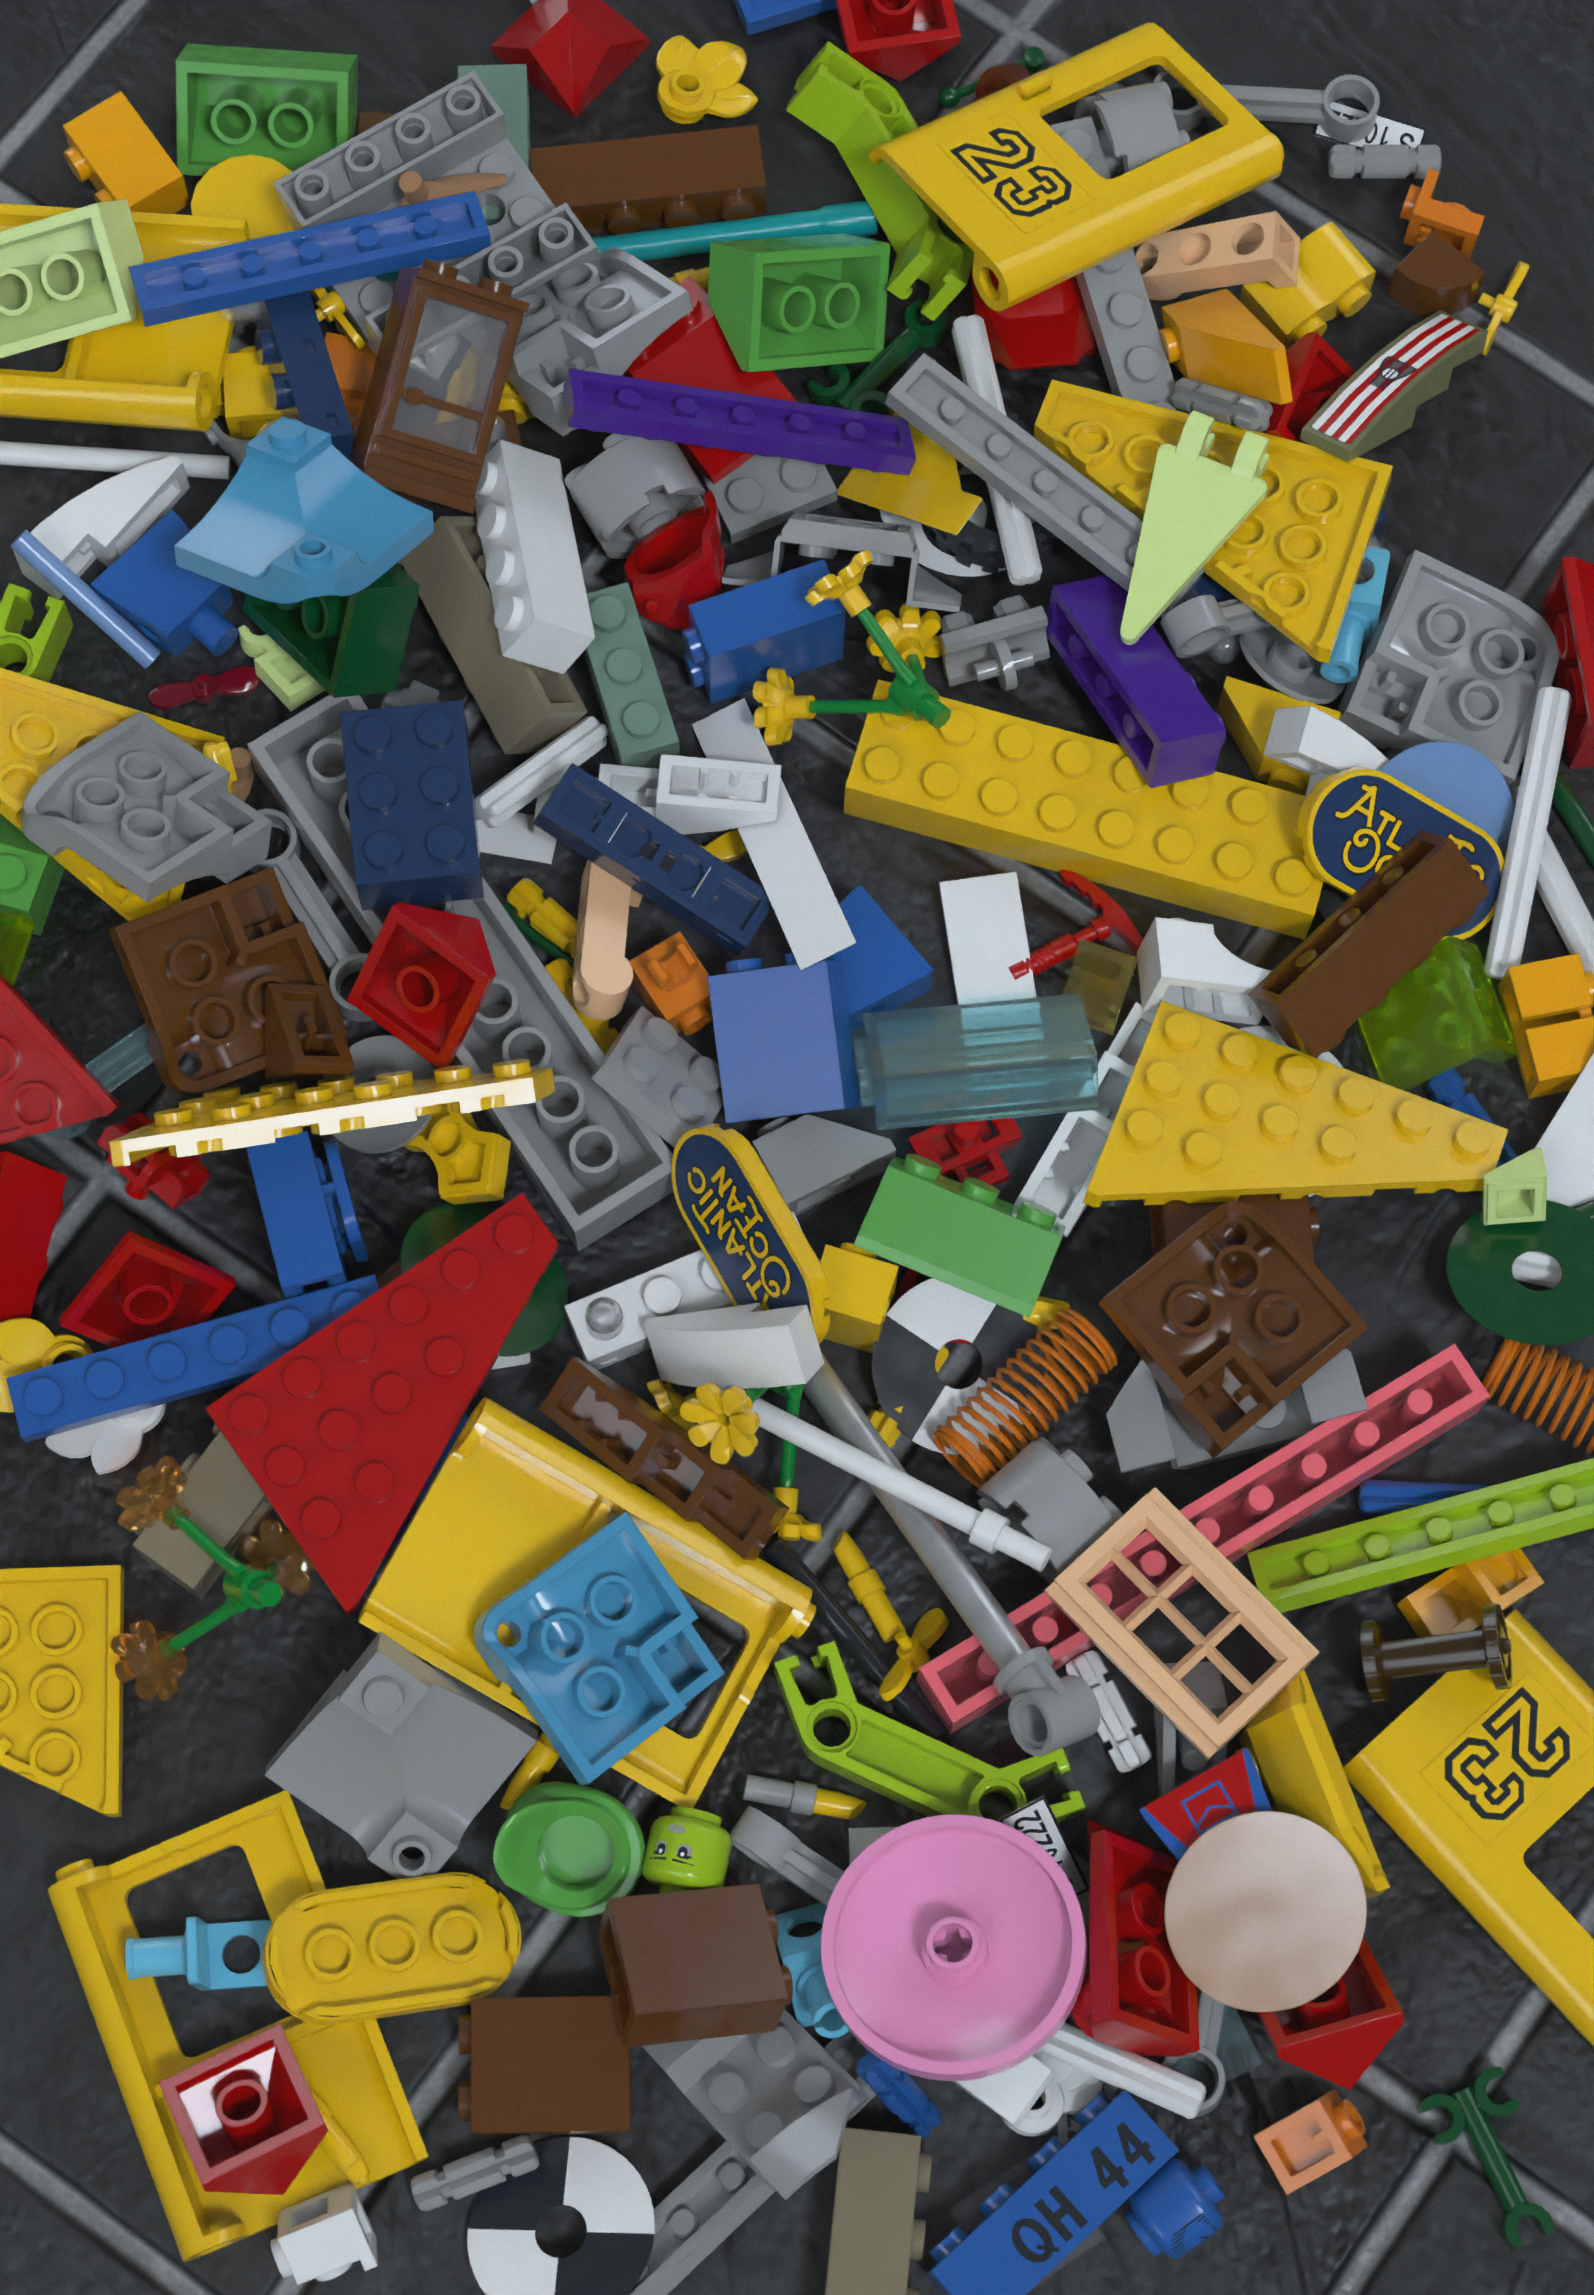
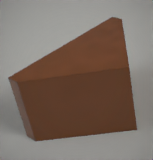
(303, 1034)

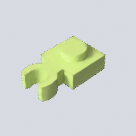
(279, 670)

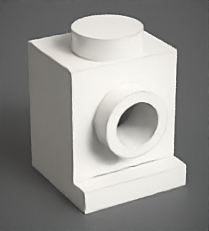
(324, 2236)

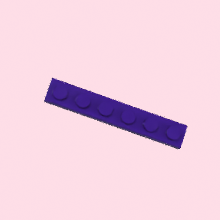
(738, 422)

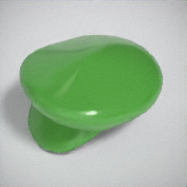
(569, 1848)

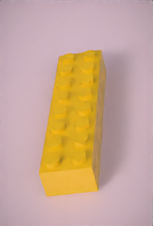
(1086, 810)

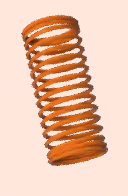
(1503, 1360)
(978, 1459)

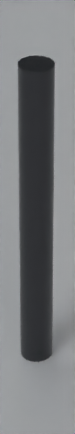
(854, 1639)

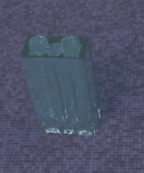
(977, 1062)

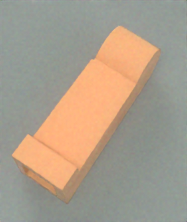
(1220, 256)
(600, 966)

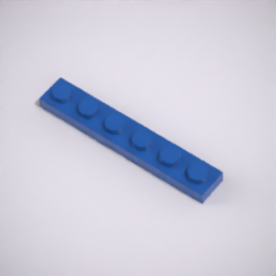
(309, 258)
(173, 1362)

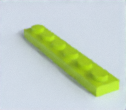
(1426, 1538)

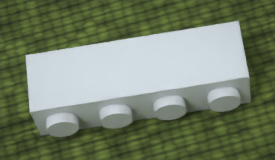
(532, 558)

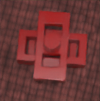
(973, 1144)
(167, 1176)

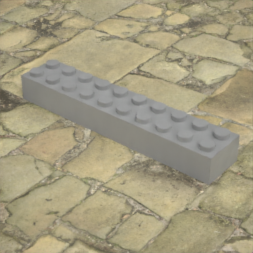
(576, 1145)

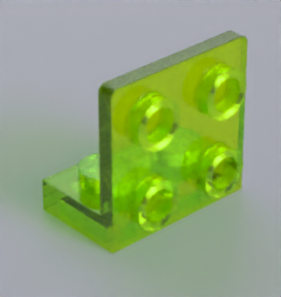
(1437, 1018)

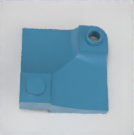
(301, 522)
(599, 1648)

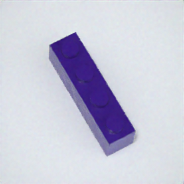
(1136, 686)

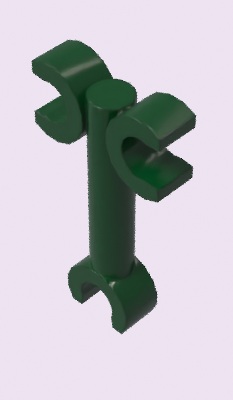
(862, 391)
(1469, 2111)

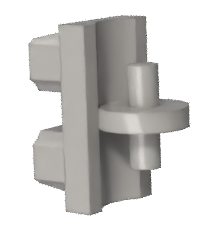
(996, 646)

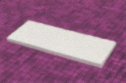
(986, 938)

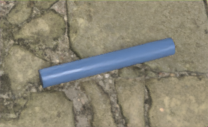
(85, 598)

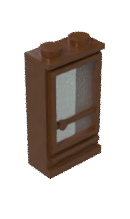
(437, 385)

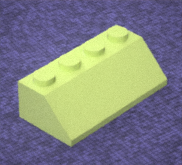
(67, 276)

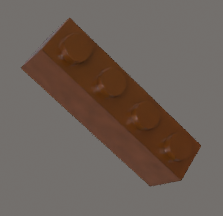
(656, 179)
(1369, 944)

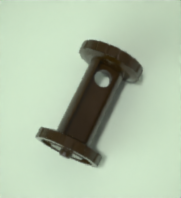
(1436, 1654)

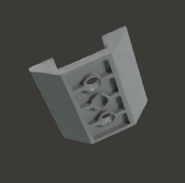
(438, 137)

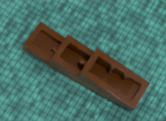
(659, 1455)

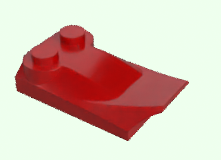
(1039, 331)
(1134, 1985)

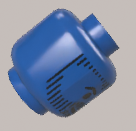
(1176, 2209)

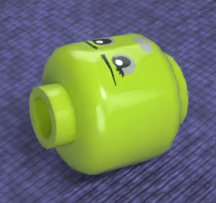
(687, 1851)

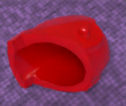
(678, 566)

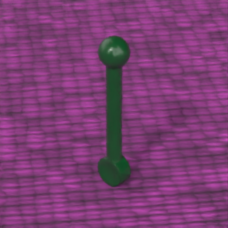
(950, 96)
(535, 936)

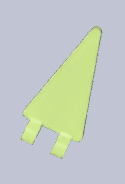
(1189, 517)

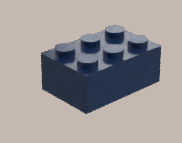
(411, 805)

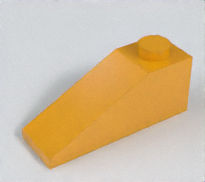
(1226, 347)

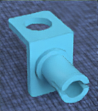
(1359, 621)
(197, 1955)
(803, 1957)

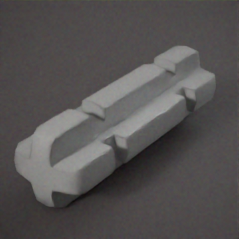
(1383, 161)
(1222, 404)
(474, 2173)

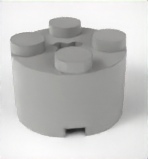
(1133, 124)
(633, 490)
(1050, 1502)

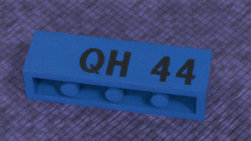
(1057, 2205)

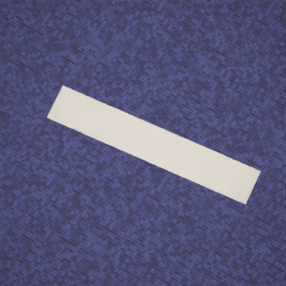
(780, 847)

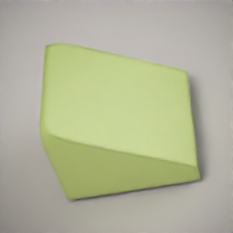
(1516, 1190)

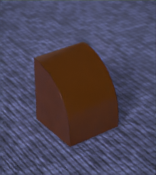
(1435, 279)

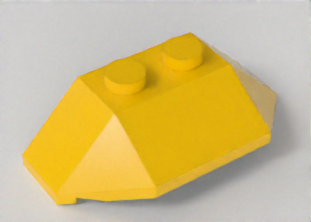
(1306, 1775)

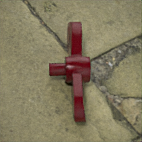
(205, 688)

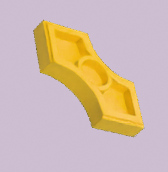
(467, 1160)

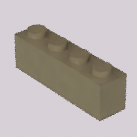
(519, 700)
(221, 1502)
(874, 2213)

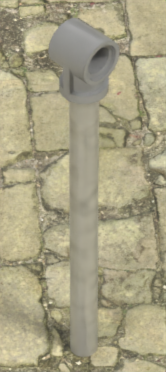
(1043, 1708)

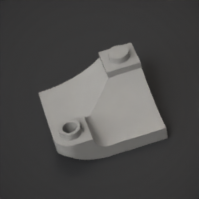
(590, 321)
(1452, 667)
(145, 811)
(401, 1757)

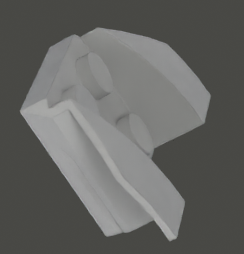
(824, 534)
(1150, 1432)
(769, 2098)

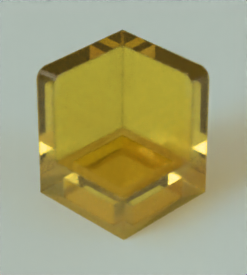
(1103, 982)

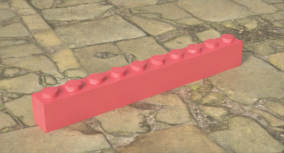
(1233, 1519)

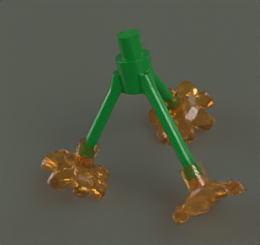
(273, 1565)

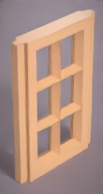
(1140, 1664)

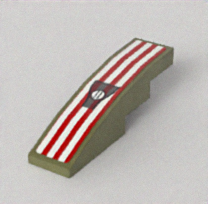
(1390, 386)

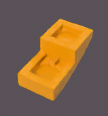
(1458, 1596)

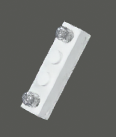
(611, 1321)

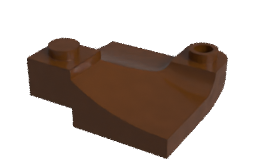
(206, 973)
(1231, 1323)

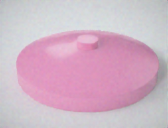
(953, 1947)

